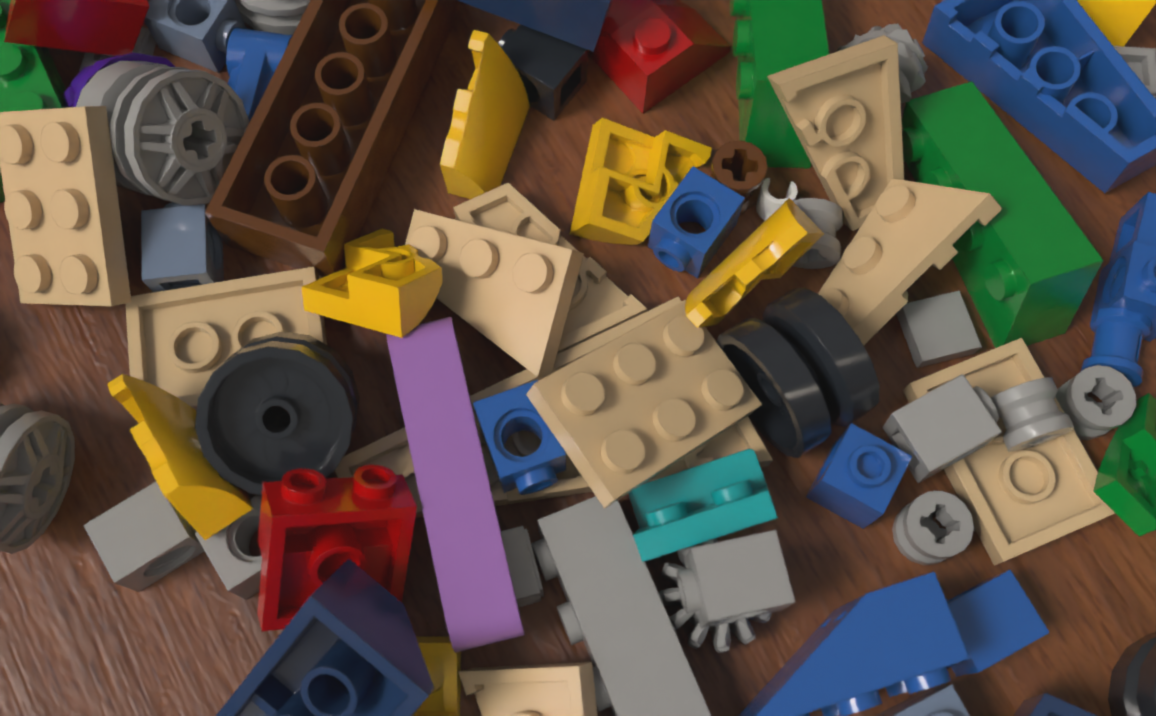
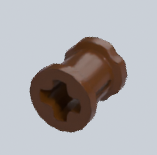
(743, 162)

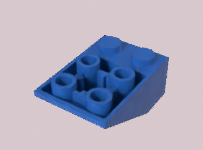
(880, 640)

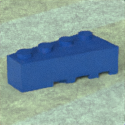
(1054, 78)

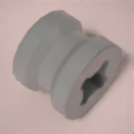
(829, 219)
(1031, 414)
(1092, 418)
(917, 532)

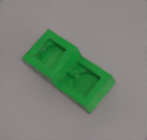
(1129, 469)

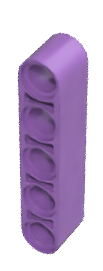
(454, 487)

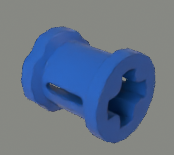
(1118, 341)

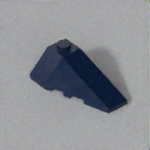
(339, 657)

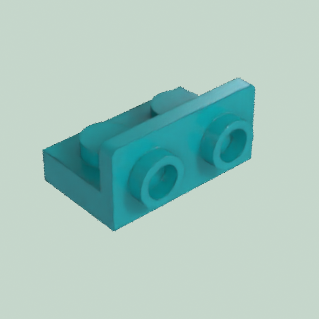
(700, 504)

